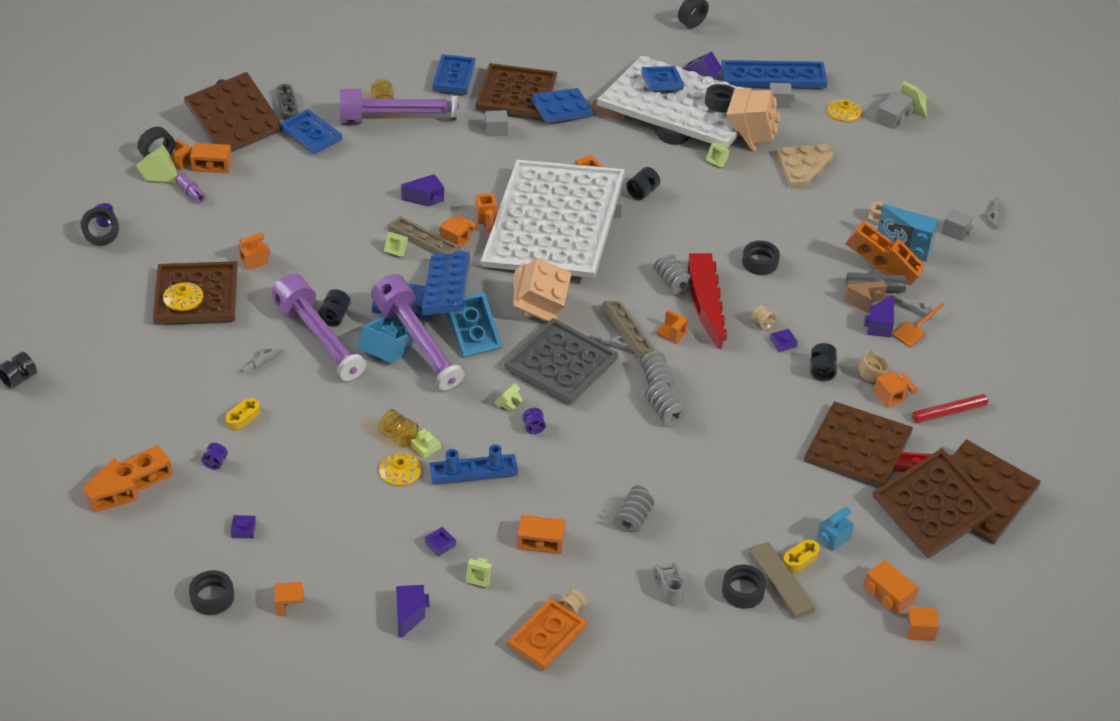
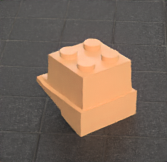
(754, 115)
(540, 289)

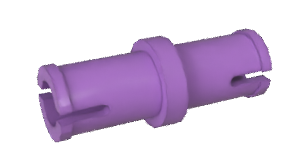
(190, 188)

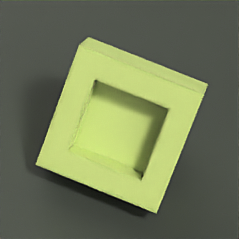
(717, 155)
(396, 244)
(507, 397)
(425, 443)
(479, 572)

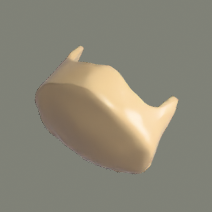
(872, 366)

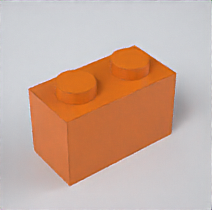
(211, 158)
(541, 534)
(890, 587)

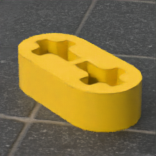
(245, 412)
(804, 559)

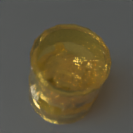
(382, 90)
(398, 428)

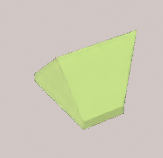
(919, 98)
(158, 166)

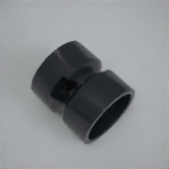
(643, 183)
(334, 307)
(823, 362)
(17, 369)

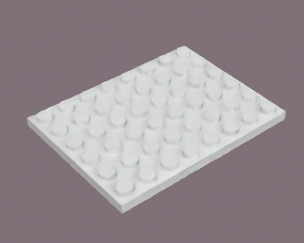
(674, 110)
(555, 216)

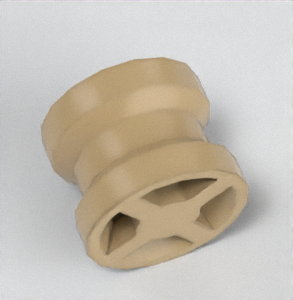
(875, 212)
(763, 317)
(574, 600)

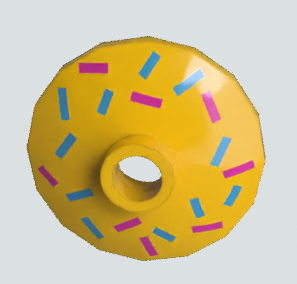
(844, 110)
(183, 296)
(400, 469)

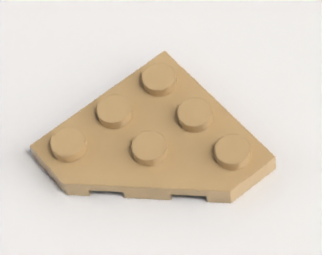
(803, 162)

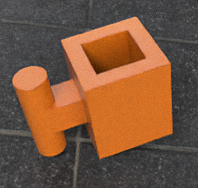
(486, 209)
(457, 230)
(253, 251)
(893, 388)

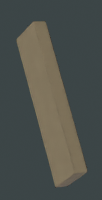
(422, 237)
(628, 328)
(781, 580)

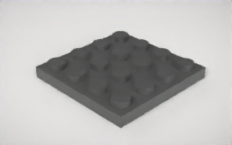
(561, 361)

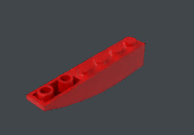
(707, 295)

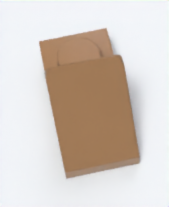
(864, 293)

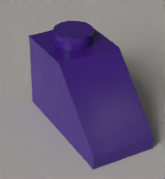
(704, 65)
(423, 191)
(881, 318)
(410, 607)

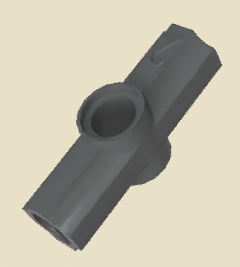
(894, 283)

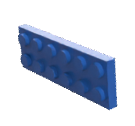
(762, 73)
(446, 283)

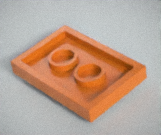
(547, 634)

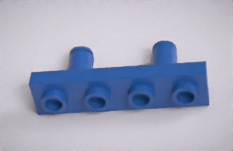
(469, 469)

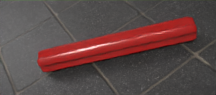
(950, 408)

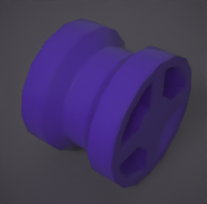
(103, 221)
(534, 420)
(214, 456)

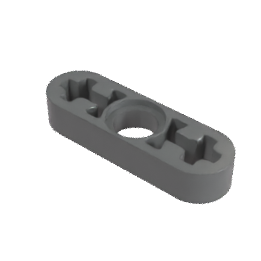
(289, 97)

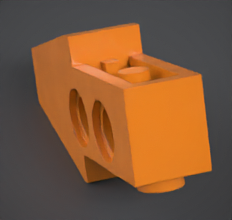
(885, 255)
(121, 481)

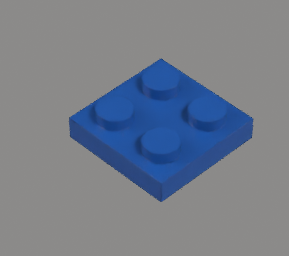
(662, 78)

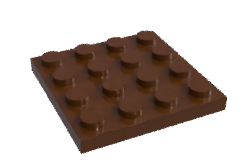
(512, 89)
(233, 112)
(216, 281)
(858, 444)
(1000, 482)
(935, 503)

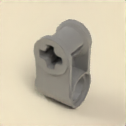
(670, 583)

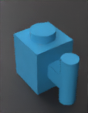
(836, 529)

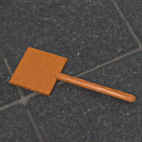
(912, 334)

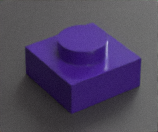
(784, 340)
(243, 526)
(440, 541)

